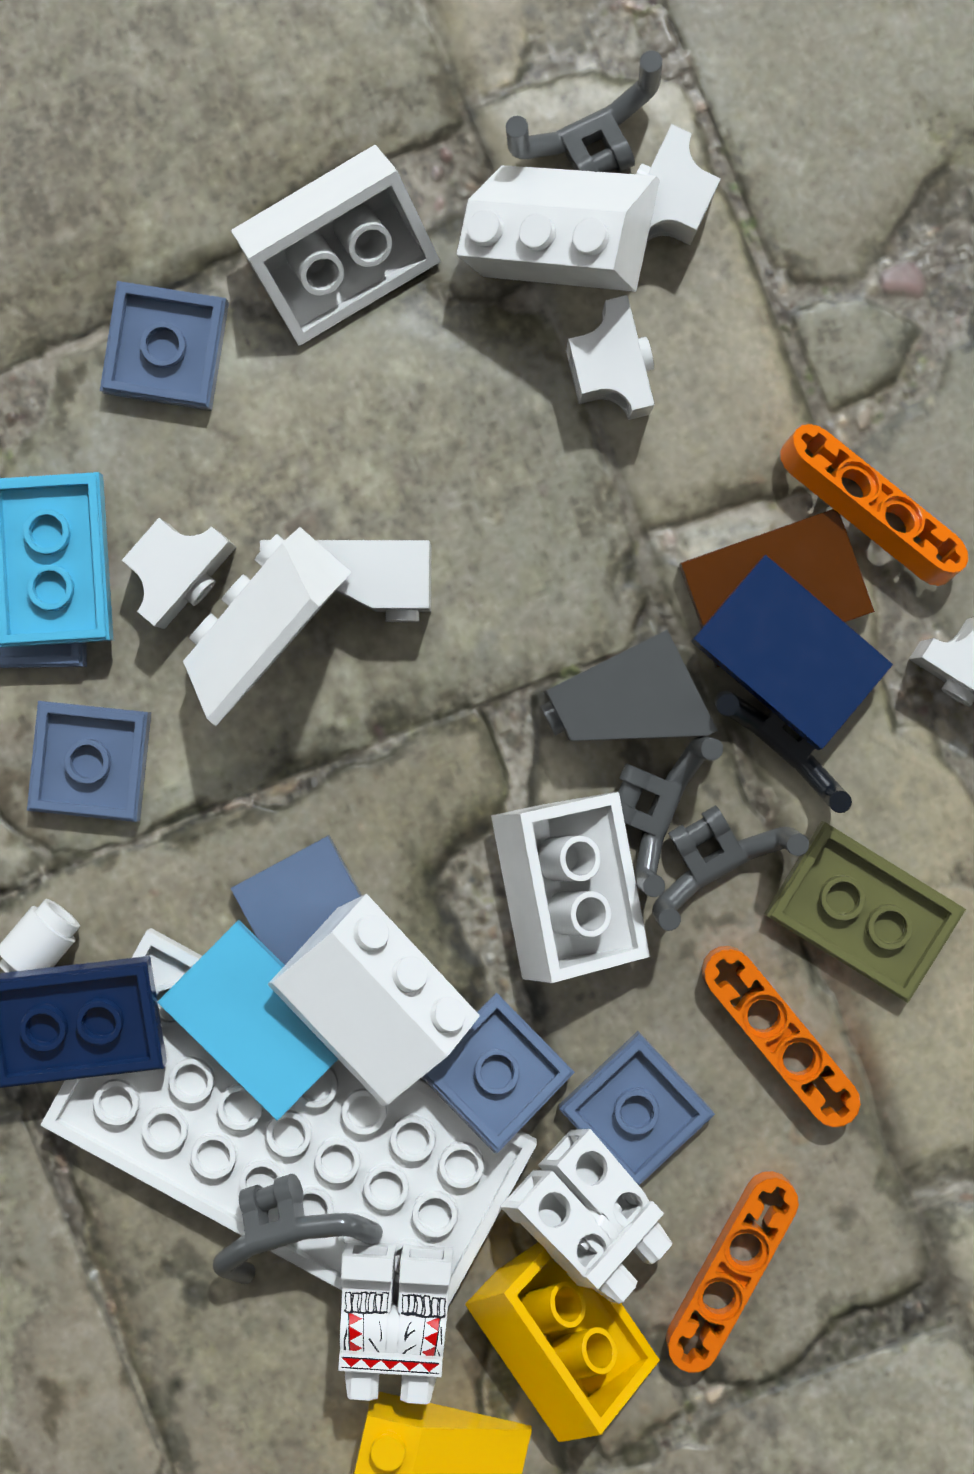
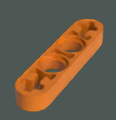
(878, 498)
(784, 1032)
(723, 1267)

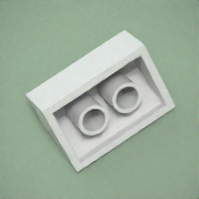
(560, 226)
(337, 244)
(260, 620)
(570, 887)
(374, 999)

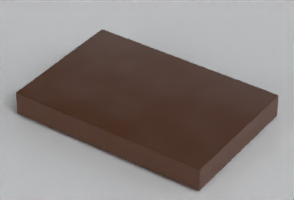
(809, 550)

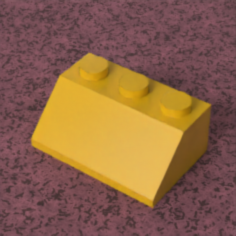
(562, 1343)

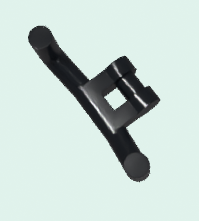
(793, 751)

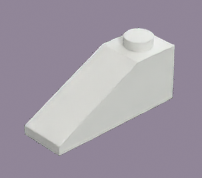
(385, 575)

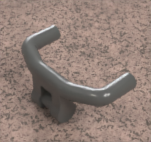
(596, 126)
(663, 807)
(727, 858)
(290, 1228)

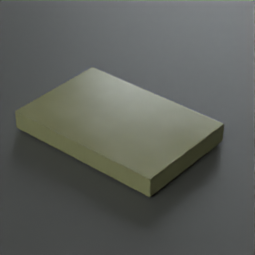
(865, 911)

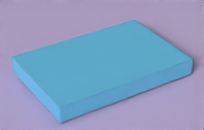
(54, 561)
(246, 1024)

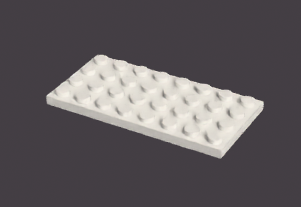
(208, 1139)

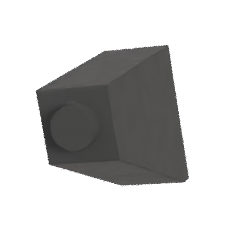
(630, 697)

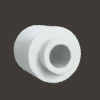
(38, 938)

